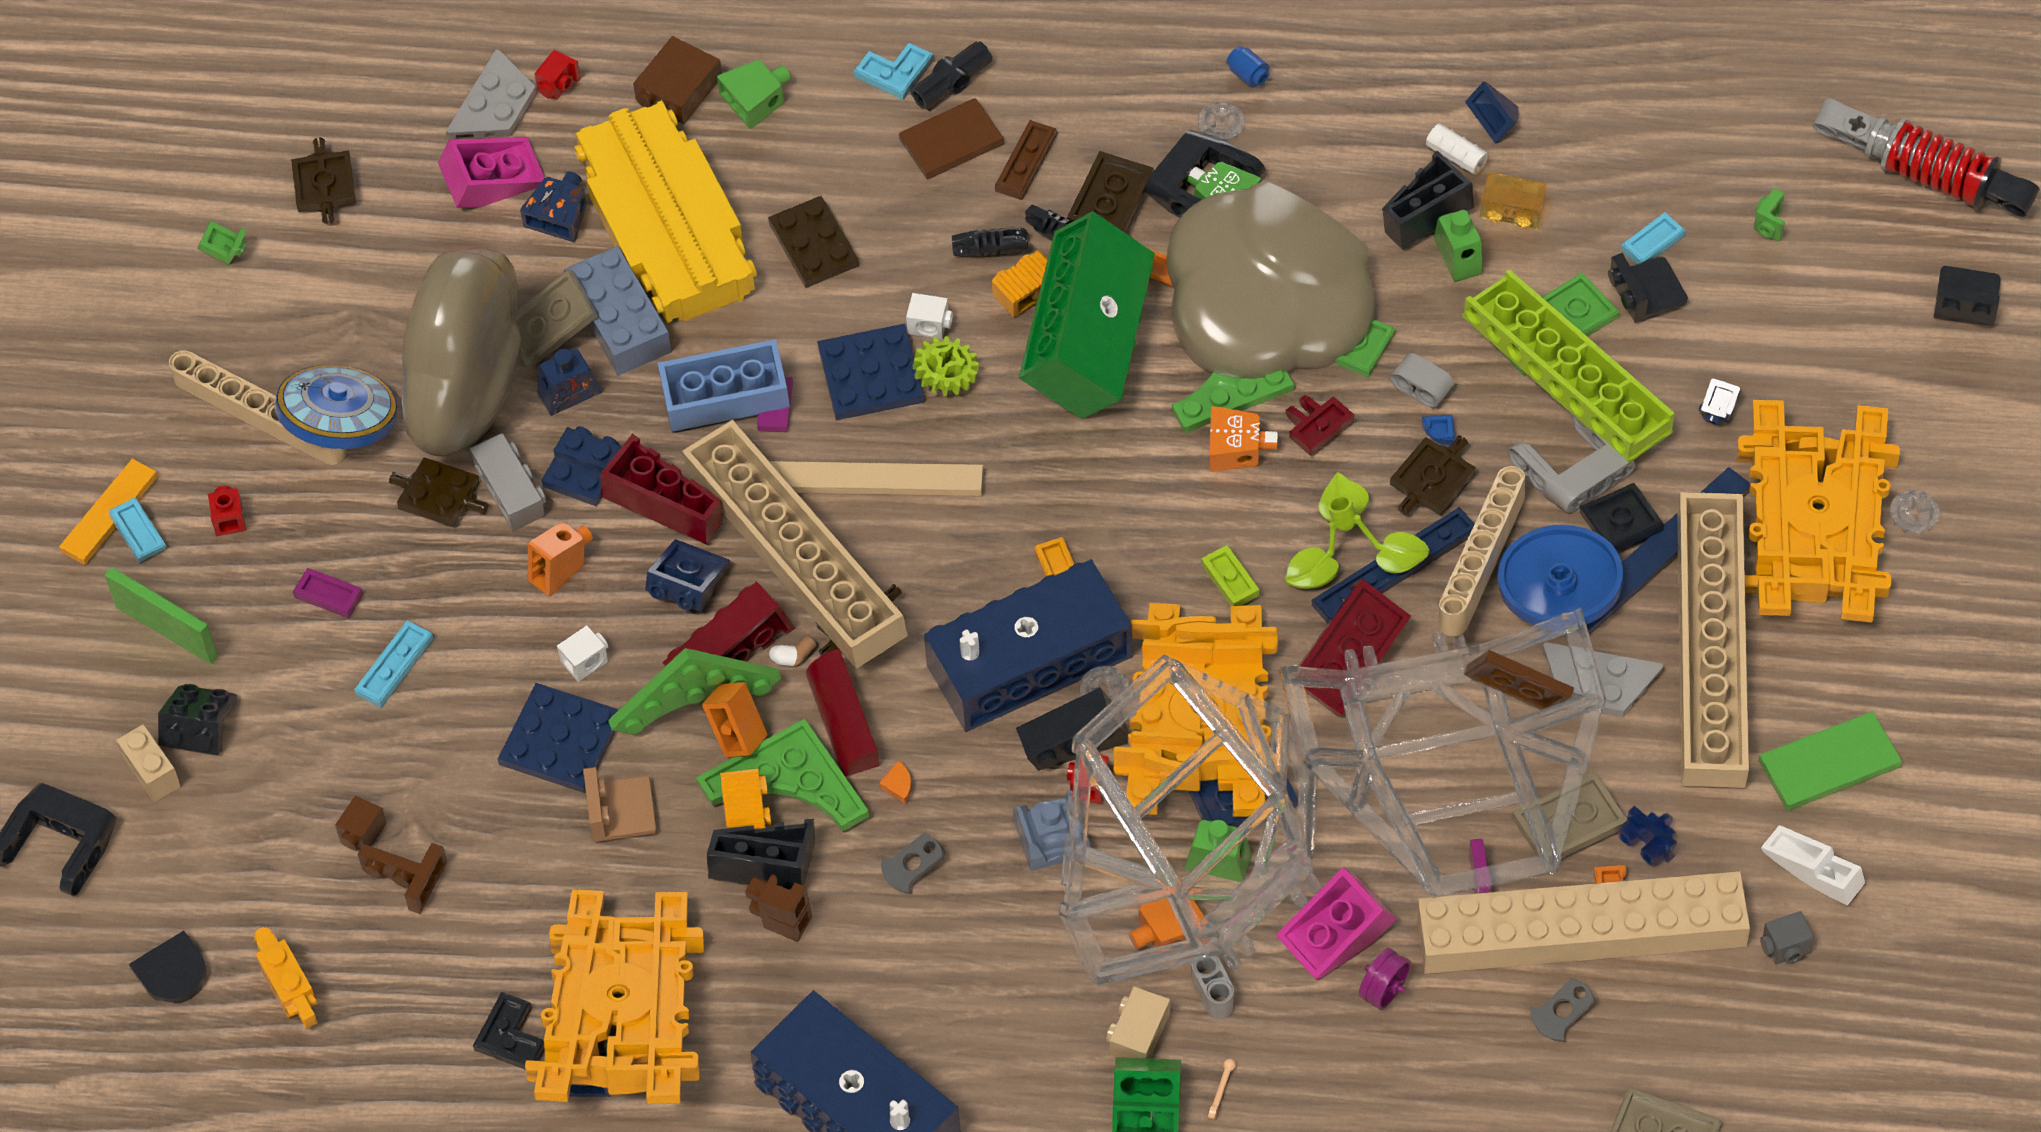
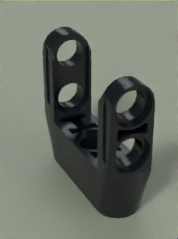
(1194, 149)
(68, 816)

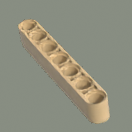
(243, 403)
(1482, 551)

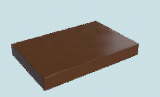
(951, 138)
(1518, 680)

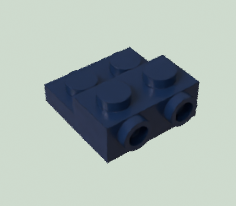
(579, 464)
(686, 575)

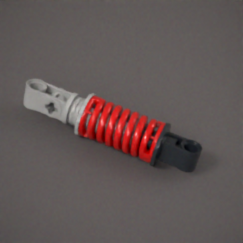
(1928, 159)

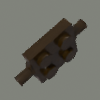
(323, 181)
(1432, 475)
(438, 492)

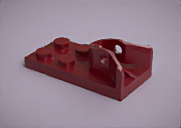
(1361, 621)

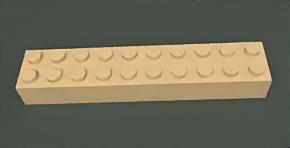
(795, 544)
(1712, 640)
(1582, 922)

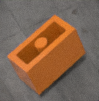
(734, 719)

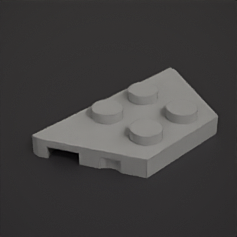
(494, 101)
(1621, 677)

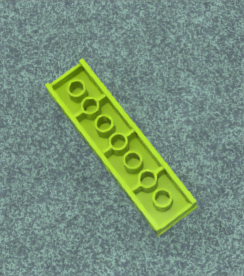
(1569, 366)

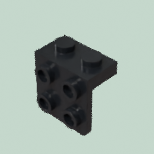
(1646, 287)
(1967, 295)
(194, 719)

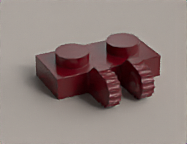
(1321, 424)

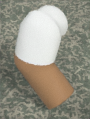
(792, 655)

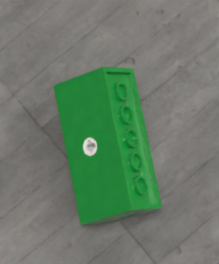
(1087, 315)

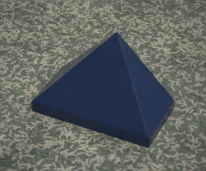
(1493, 111)

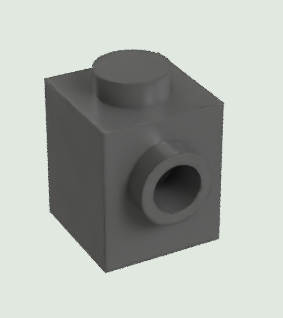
(1787, 938)

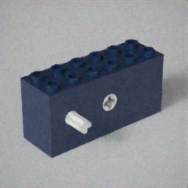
(1028, 645)
(844, 1077)

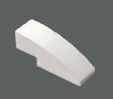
(1814, 864)

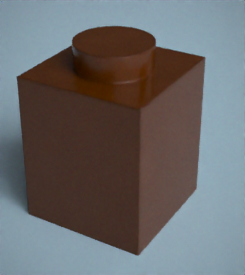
(360, 823)

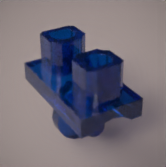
(1653, 831)

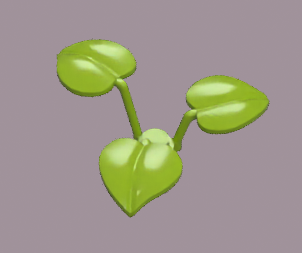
(1341, 506)

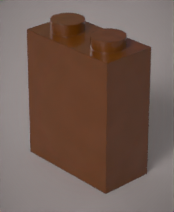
(679, 78)

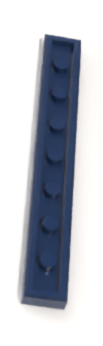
(1663, 547)

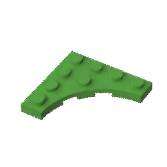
(1230, 394)
(689, 681)
(796, 768)

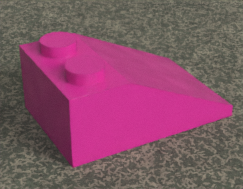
(489, 169)
(1336, 924)

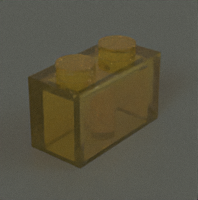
(1513, 200)

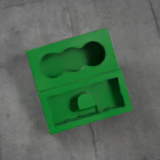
(1146, 1095)

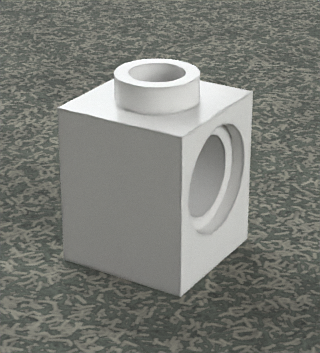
(928, 316)
(583, 653)

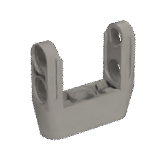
(1581, 481)

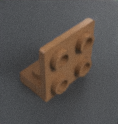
(619, 806)

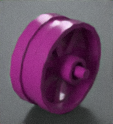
(1384, 978)

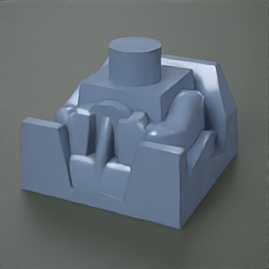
(1043, 831)

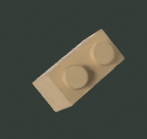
(148, 763)
(1139, 1025)

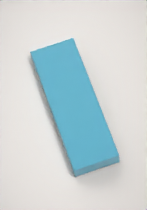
(394, 664)

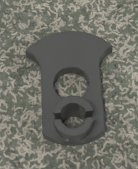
(894, 867)
(1554, 1026)

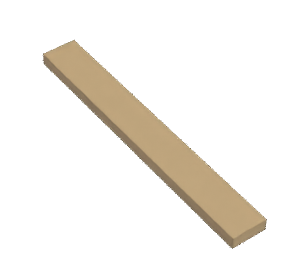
(882, 478)

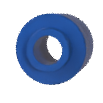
(1248, 66)

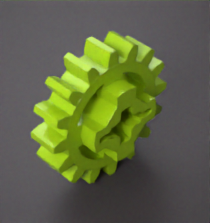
(945, 365)

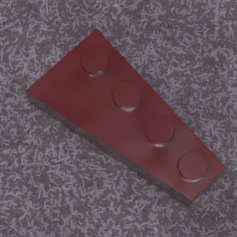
(658, 491)
(739, 627)

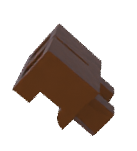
(780, 909)

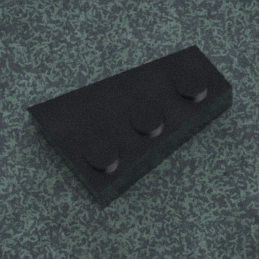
(1432, 194)
(1050, 736)
(748, 852)

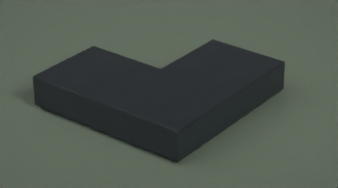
(502, 1034)

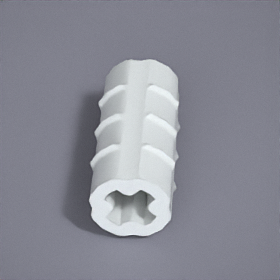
(1457, 149)

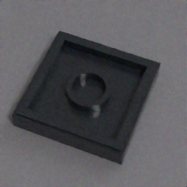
(1622, 517)

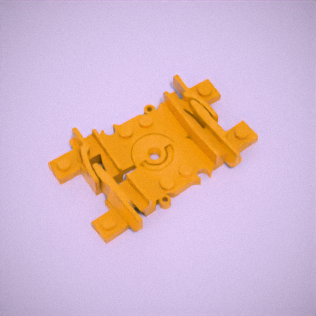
(1809, 548)
(1169, 723)
(610, 957)

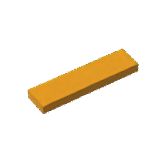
(96, 524)

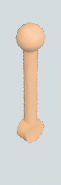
(1229, 1065)

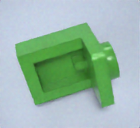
(1766, 215)
(222, 242)

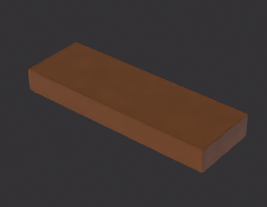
(1025, 160)

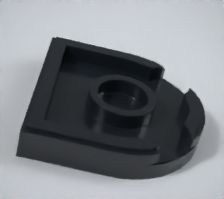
(171, 970)

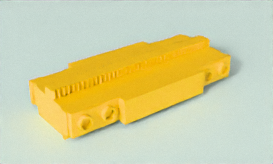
(665, 212)

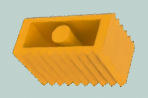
(1020, 286)
(743, 799)

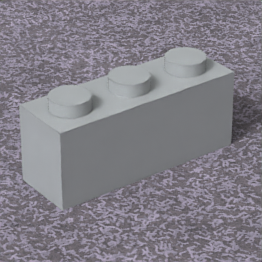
(508, 481)

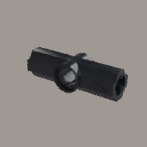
(951, 75)

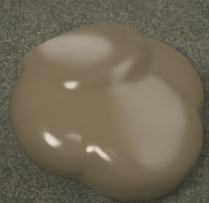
(1266, 284)
(460, 350)

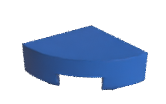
(1439, 428)

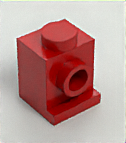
(556, 74)
(224, 506)

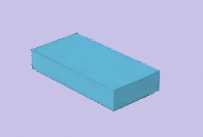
(1653, 239)
(137, 530)

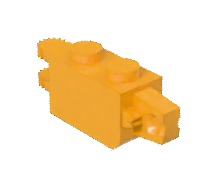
(285, 977)

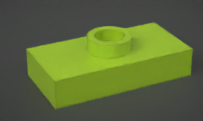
(1230, 577)

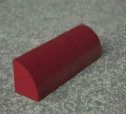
(842, 714)

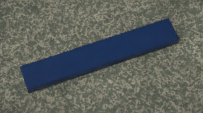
(1440, 538)

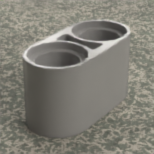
(1422, 380)
(1213, 985)

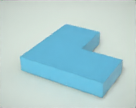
(895, 76)

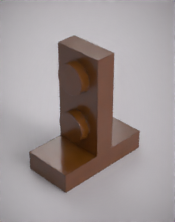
(418, 877)

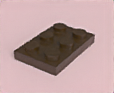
(1112, 190)
(813, 241)

